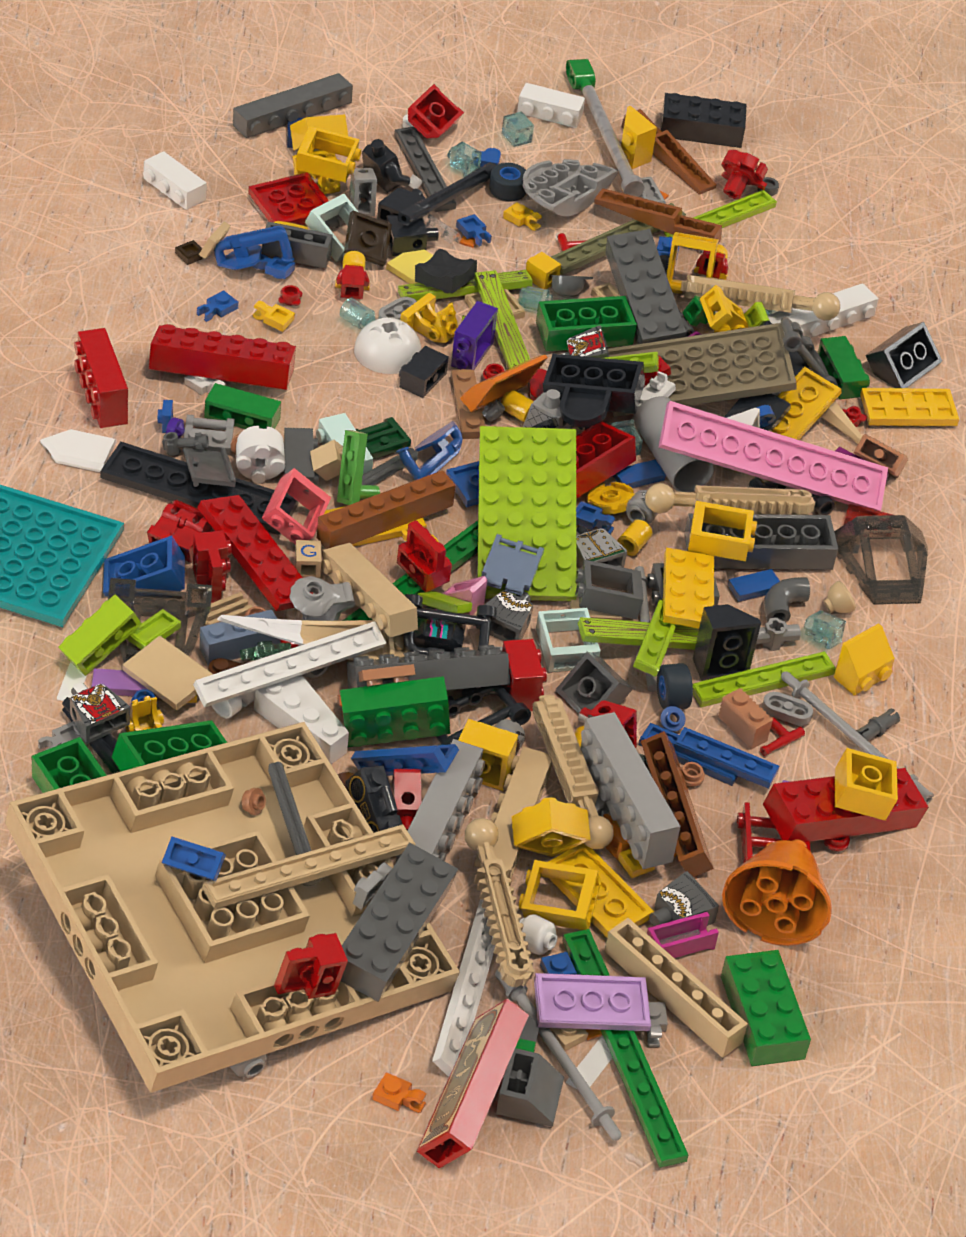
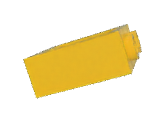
(331, 143)
(690, 241)
(718, 544)
(560, 917)

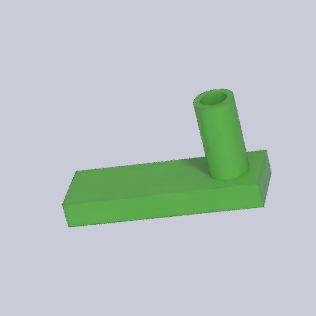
(351, 472)

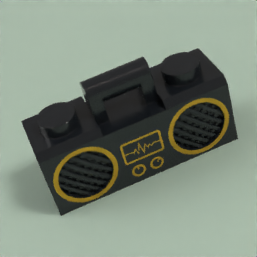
(374, 798)

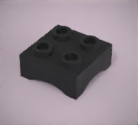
(445, 272)

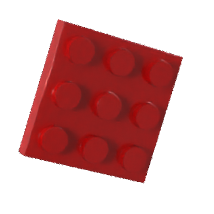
(288, 198)

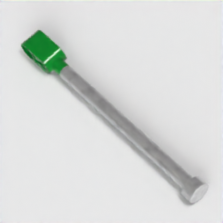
(583, 77)

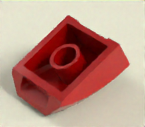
(433, 113)

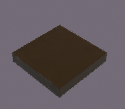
(369, 237)

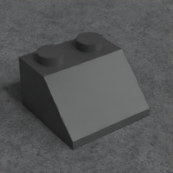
(592, 682)

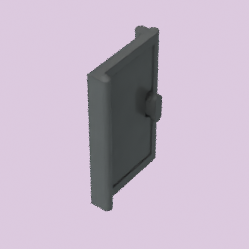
(209, 467)

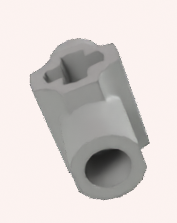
(776, 633)

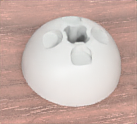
(386, 345)

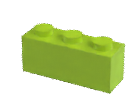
(100, 635)

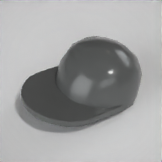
(568, 284)

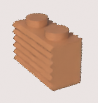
(881, 454)
(745, 718)

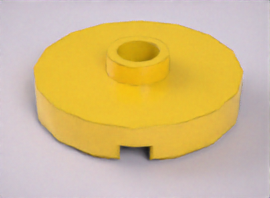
(611, 498)

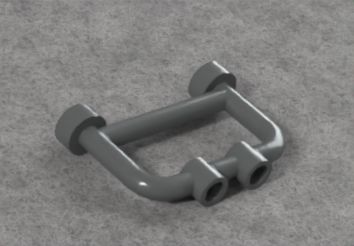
(795, 341)

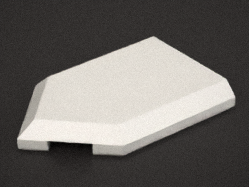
(79, 449)

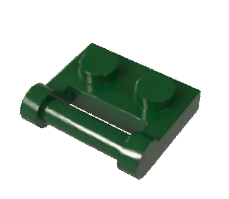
(385, 438)

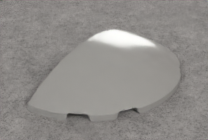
(566, 186)

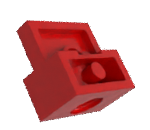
(424, 558)
(211, 561)
(313, 968)

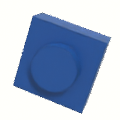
(165, 414)

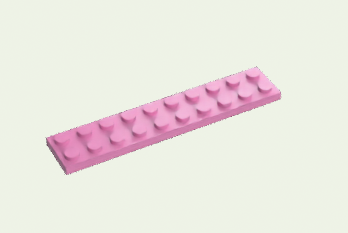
(772, 456)

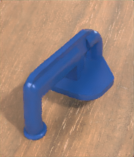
(248, 249)
(444, 451)

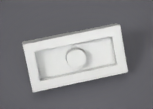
(657, 387)

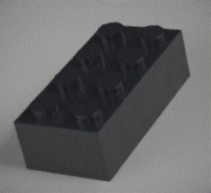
(704, 119)

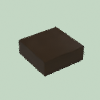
(189, 252)

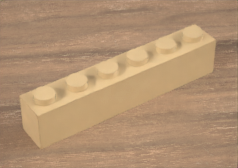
(371, 590)
(522, 790)
(676, 987)

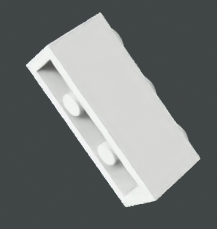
(551, 105)
(175, 180)

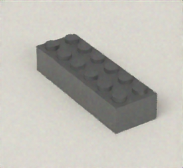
(645, 284)
(781, 542)
(460, 669)
(395, 920)

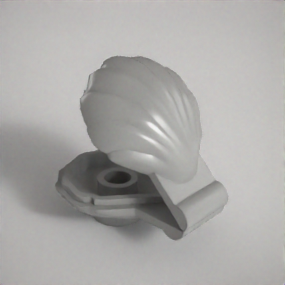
(325, 602)

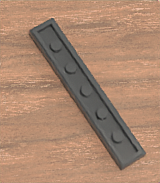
(422, 164)

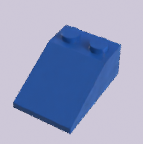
(153, 566)

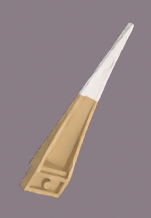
(307, 631)

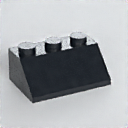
(904, 356)
(725, 641)

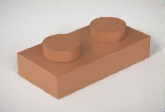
(376, 676)

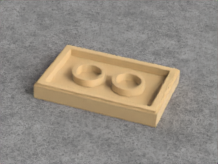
(166, 672)

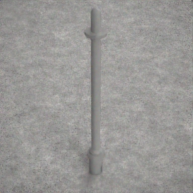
(800, 689)
(602, 1115)

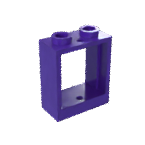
(474, 336)

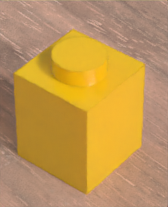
(541, 269)

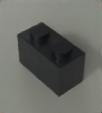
(423, 371)

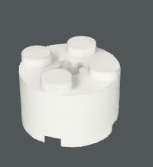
(260, 453)

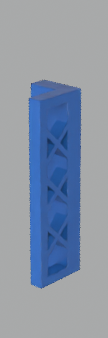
(427, 758)

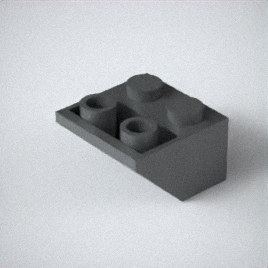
(530, 1089)

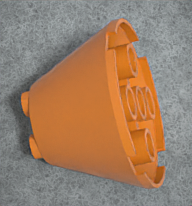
(779, 895)

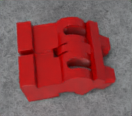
(180, 522)

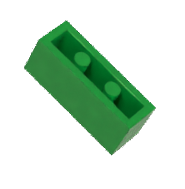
(843, 366)
(243, 406)

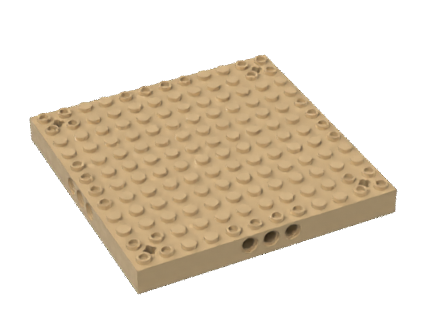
(172, 971)

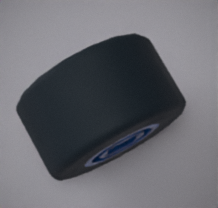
(507, 182)
(674, 686)

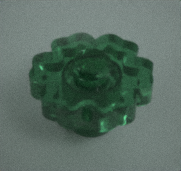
(263, 650)

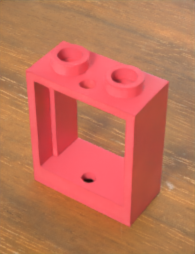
(315, 501)

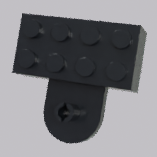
(594, 387)

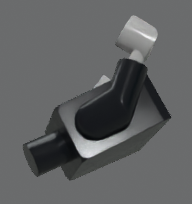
(386, 167)

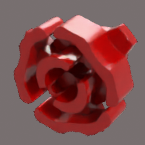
(741, 172)

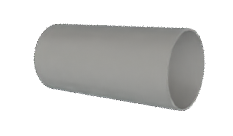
(680, 469)

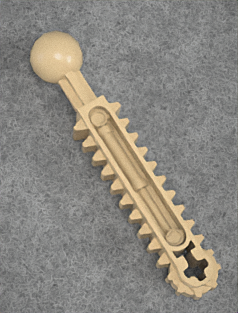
(824, 305)
(662, 498)
(571, 766)
(499, 905)

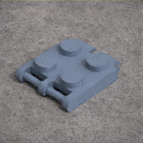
(511, 565)

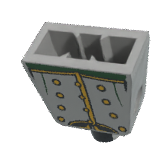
(598, 547)

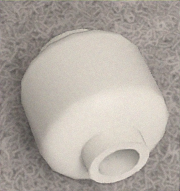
(539, 934)

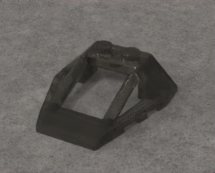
(884, 527)
(181, 605)

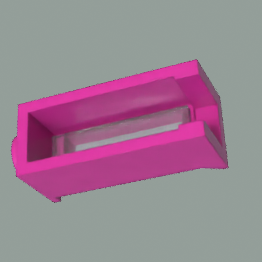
(685, 935)

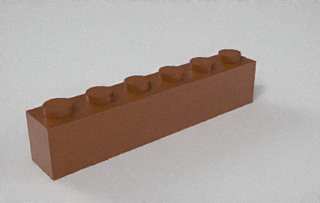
(386, 510)
(670, 780)

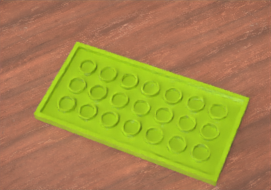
(530, 498)

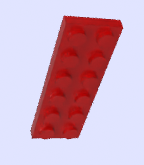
(253, 548)

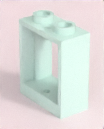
(317, 217)
(562, 658)

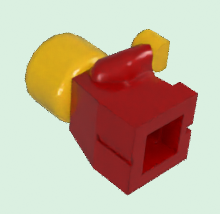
(721, 264)
(352, 277)

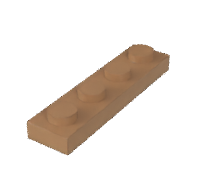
(469, 421)

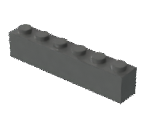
(292, 104)

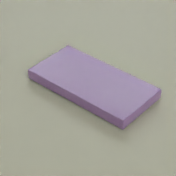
(592, 1002)

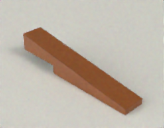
(678, 160)
(657, 214)

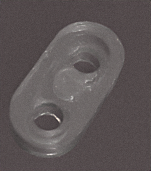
(447, 232)

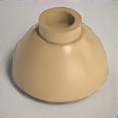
(839, 599)

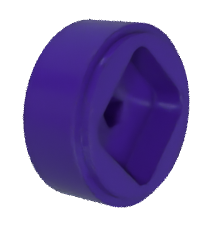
(176, 425)

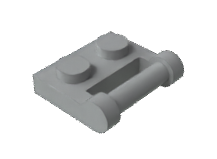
(217, 439)

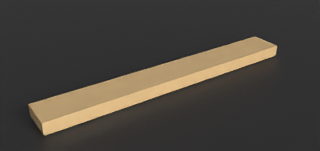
(307, 866)

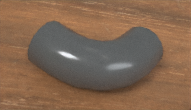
(784, 593)

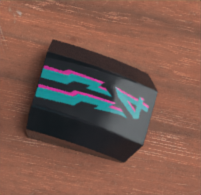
(439, 634)

